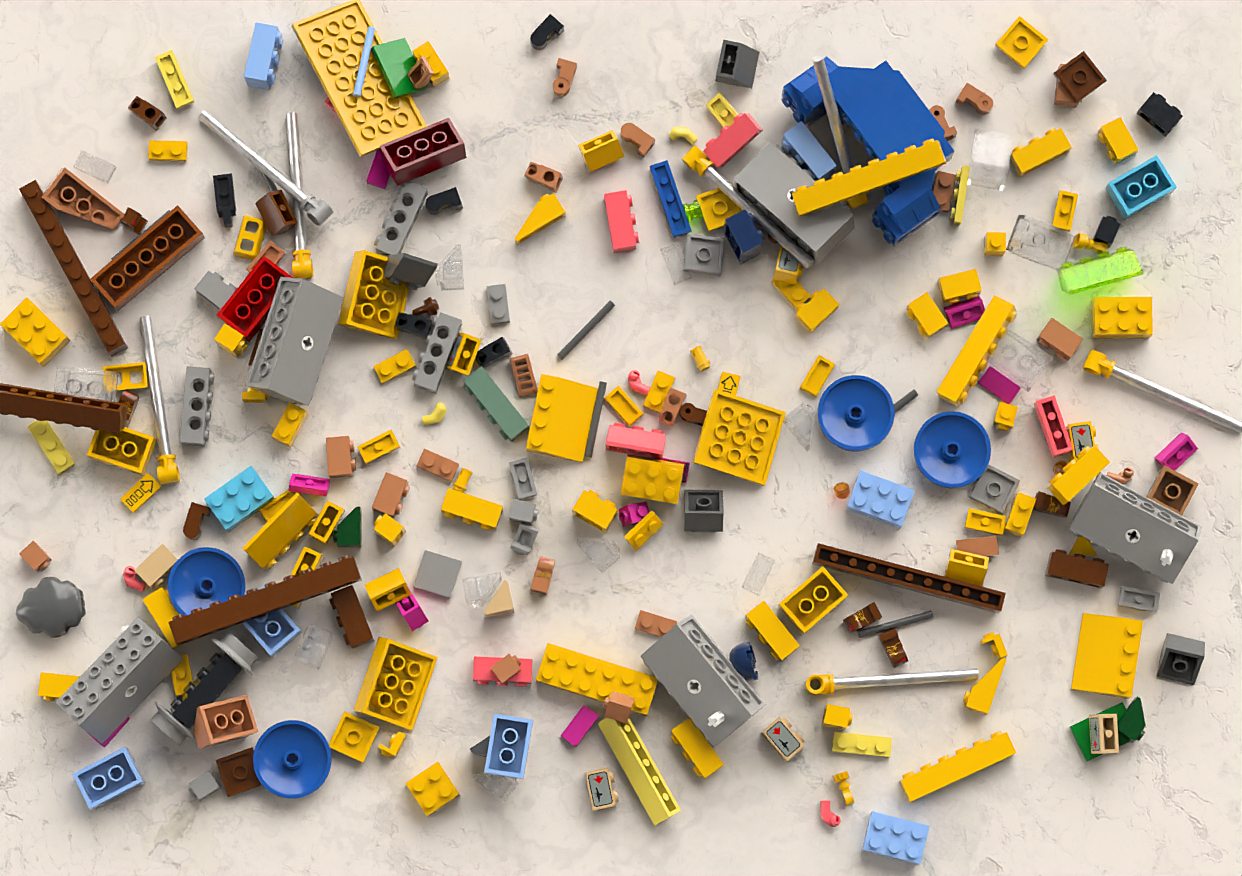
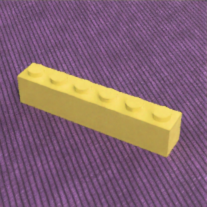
(640, 769)

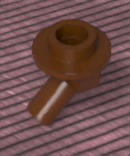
(430, 306)

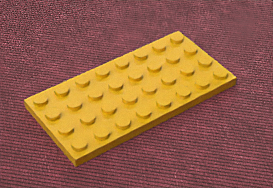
(335, 48)

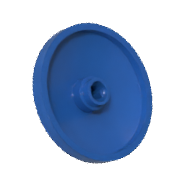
(856, 413)
(952, 449)
(204, 578)
(292, 759)

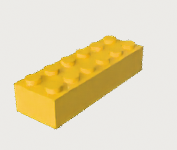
(595, 677)

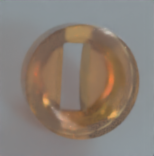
(1060, 464)
(842, 490)

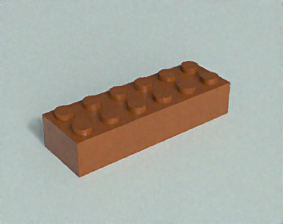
(147, 258)

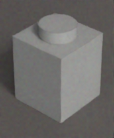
(523, 512)
(203, 786)

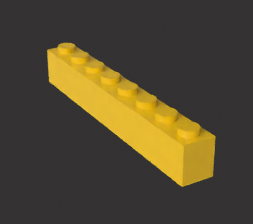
(869, 178)

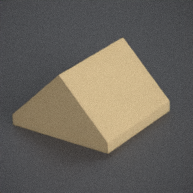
(500, 603)

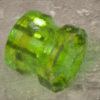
(693, 210)

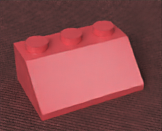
(635, 441)

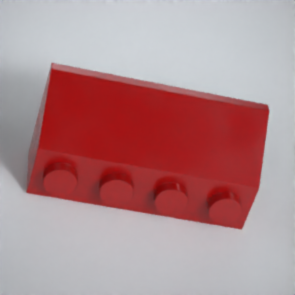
(252, 300)

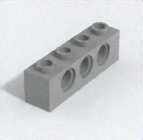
(406, 191)
(441, 323)
(194, 376)

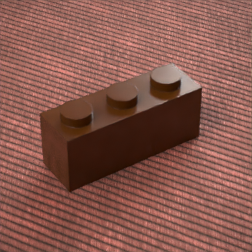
(1077, 568)
(351, 617)

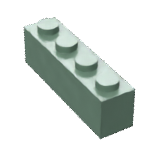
(496, 404)

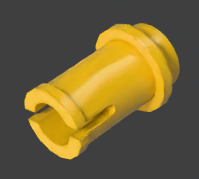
(700, 358)
(462, 480)

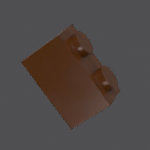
(276, 212)

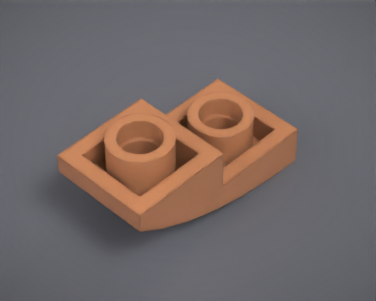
(980, 546)

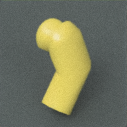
(677, 132)
(437, 415)

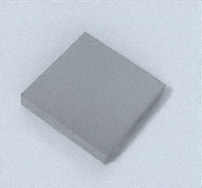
(703, 254)
(994, 489)
(437, 574)

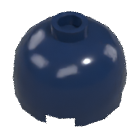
(744, 661)

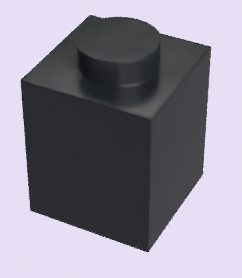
(1106, 230)

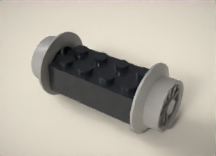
(204, 689)

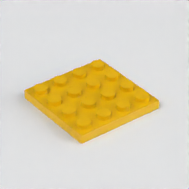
(739, 437)

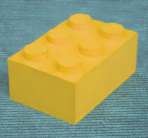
(1122, 318)
(35, 332)
(124, 450)
(1077, 474)
(652, 479)
(813, 600)

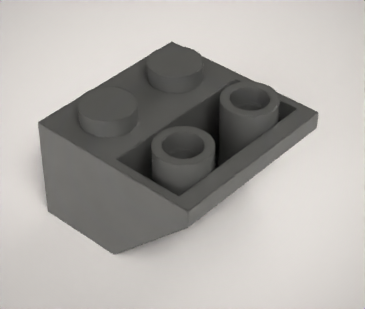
(737, 64)

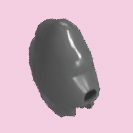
(51, 607)

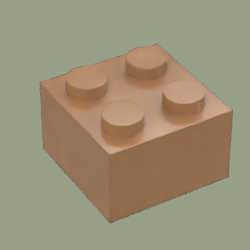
(1172, 490)

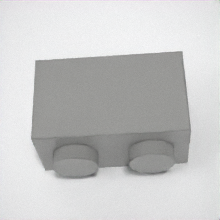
(214, 289)

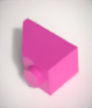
(412, 612)

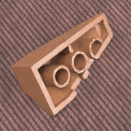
(76, 198)

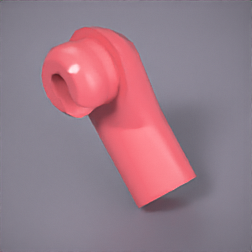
(635, 383)
(131, 579)

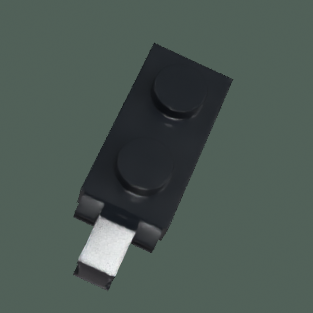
(225, 198)

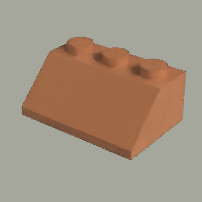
(224, 722)

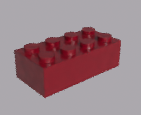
(423, 151)

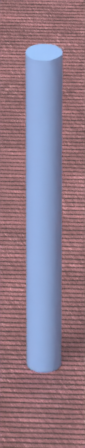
(364, 61)

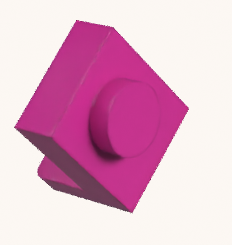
(633, 513)

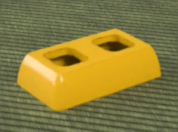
(256, 237)
(125, 370)

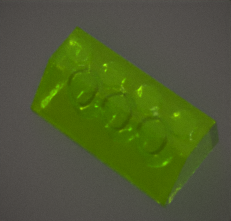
(1099, 270)

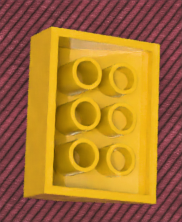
(370, 299)
(561, 418)
(281, 532)
(1107, 655)
(395, 683)

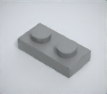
(498, 304)
(523, 478)
(1139, 599)

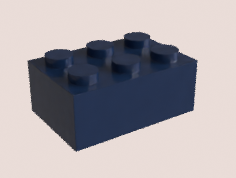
(743, 236)

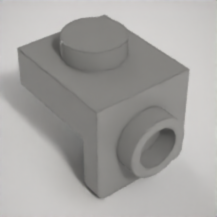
(524, 539)

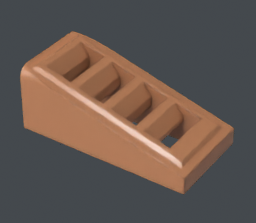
(420, 73)
(518, 359)

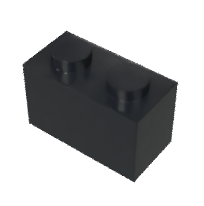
(1160, 114)

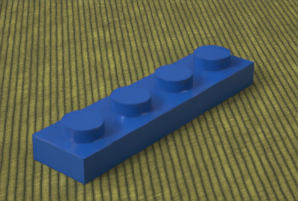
(670, 199)

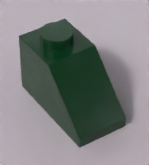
(350, 530)
(1132, 721)

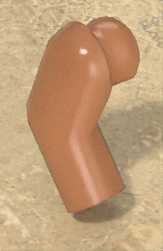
(1123, 477)

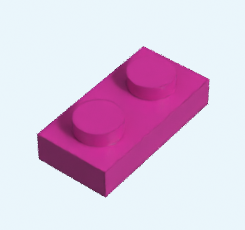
(309, 484)

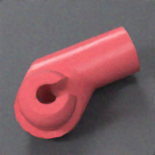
(827, 816)

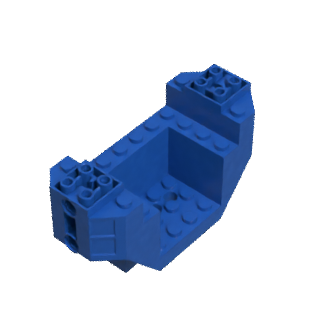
(887, 120)

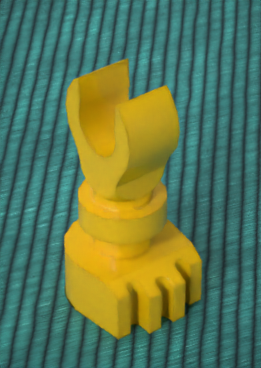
(1081, 241)
(844, 786)

